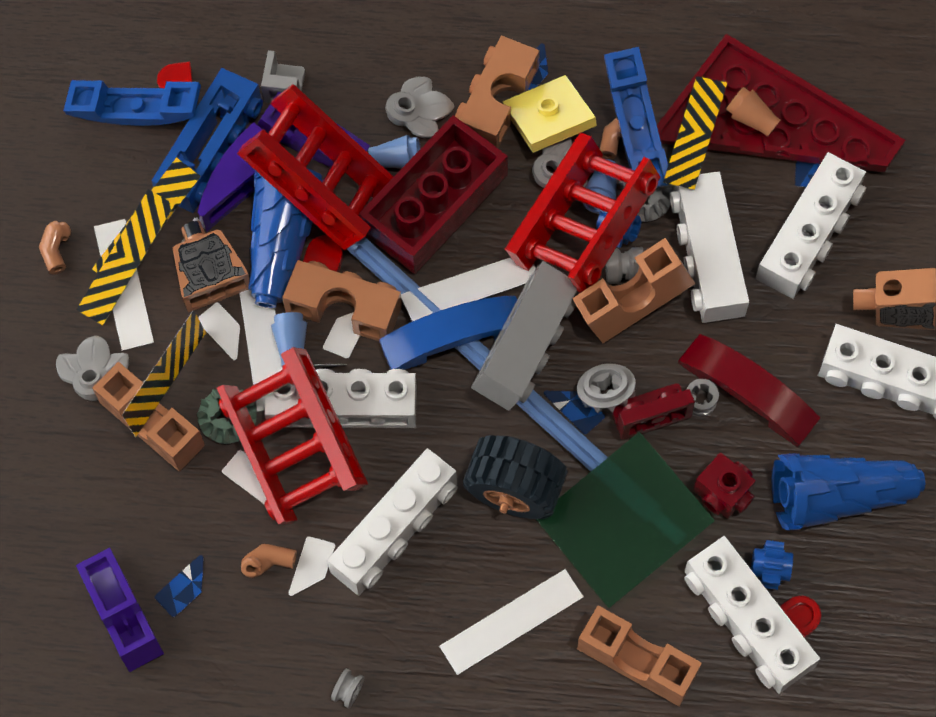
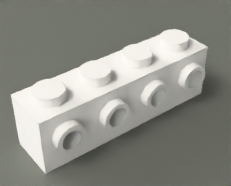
(810, 226)
(710, 249)
(881, 369)
(358, 398)
(393, 522)
(750, 615)

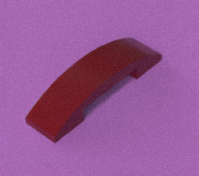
(752, 386)

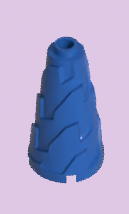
(276, 242)
(827, 488)

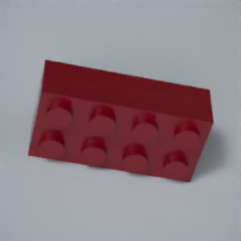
(434, 193)

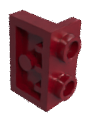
(653, 410)

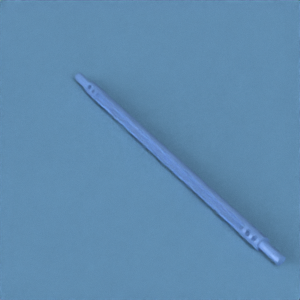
(477, 353)

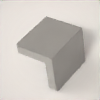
(279, 77)

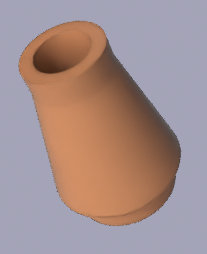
(753, 112)

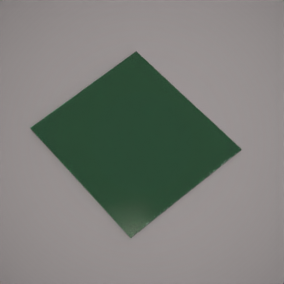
(625, 519)

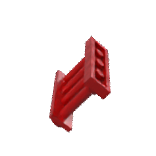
(303, 188)
(559, 194)
(328, 438)

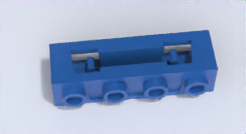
(238, 103)

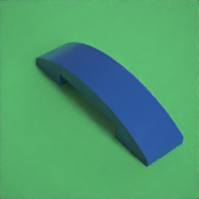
(132, 105)
(635, 110)
(445, 330)

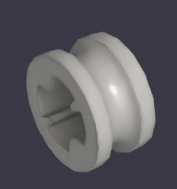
(712, 396)
(347, 688)

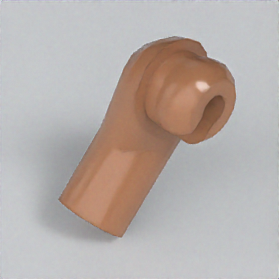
(610, 140)
(49, 245)
(265, 557)

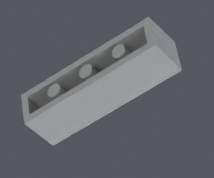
(525, 337)

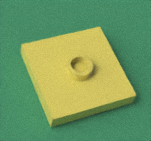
(550, 113)

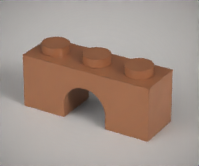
(507, 67)
(316, 287)
(616, 308)
(165, 429)
(657, 668)

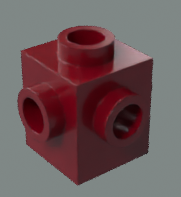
(725, 486)

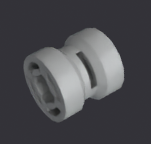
(622, 265)

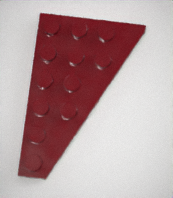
(809, 117)

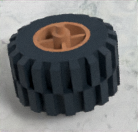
(515, 477)

